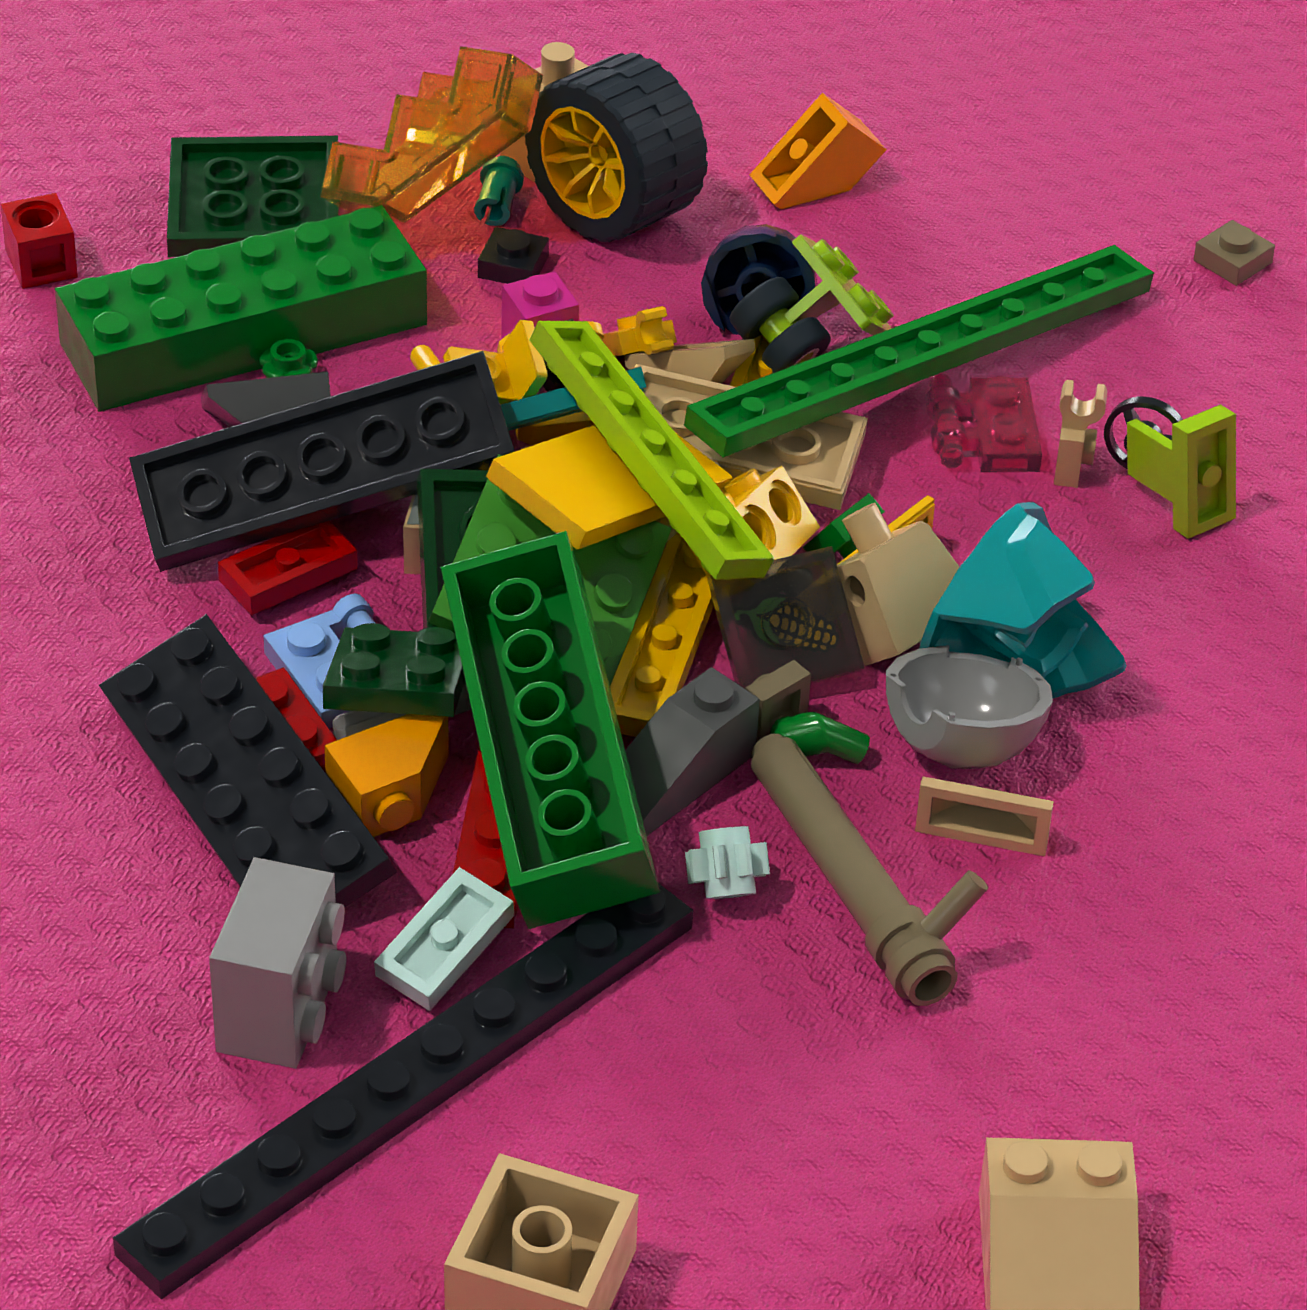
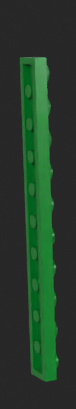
(915, 351)

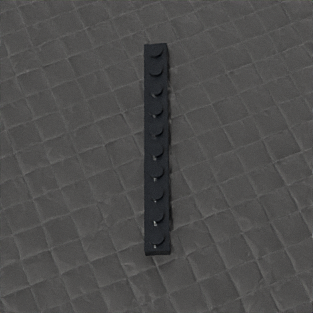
(395, 1090)

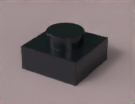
(512, 256)

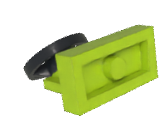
(1187, 468)

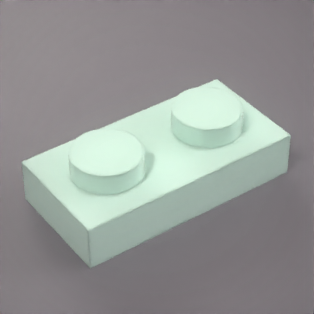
(444, 938)

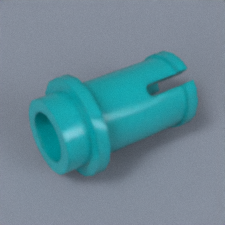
(500, 182)

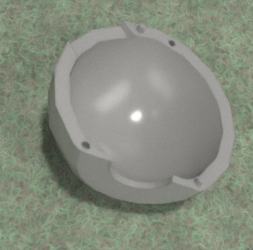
(966, 706)

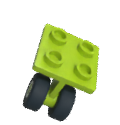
(792, 325)

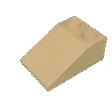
(1059, 1225)

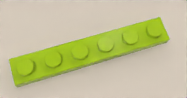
(652, 450)

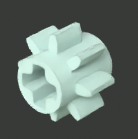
(727, 862)

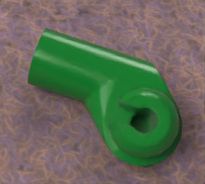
(820, 735)

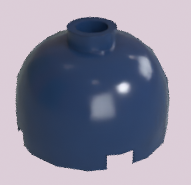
(745, 262)

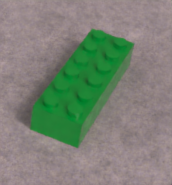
(226, 304)
(548, 731)

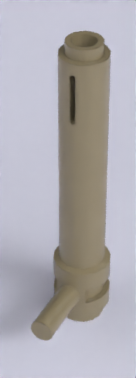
(896, 933)

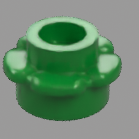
(287, 358)

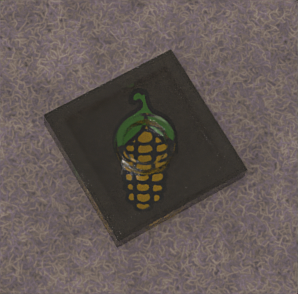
(786, 617)

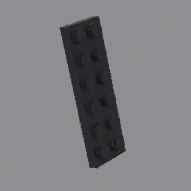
(318, 460)
(241, 763)

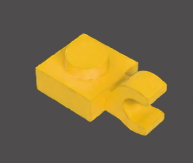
(642, 333)

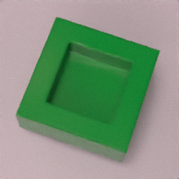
(836, 533)

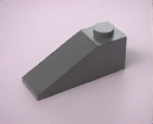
(691, 745)

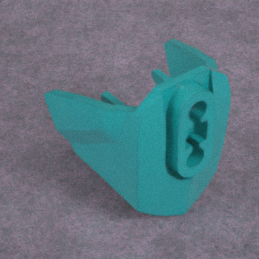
(1020, 601)

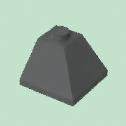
(257, 398)

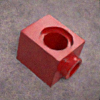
(39, 240)

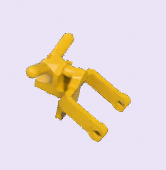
(516, 374)

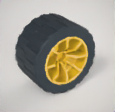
(616, 147)

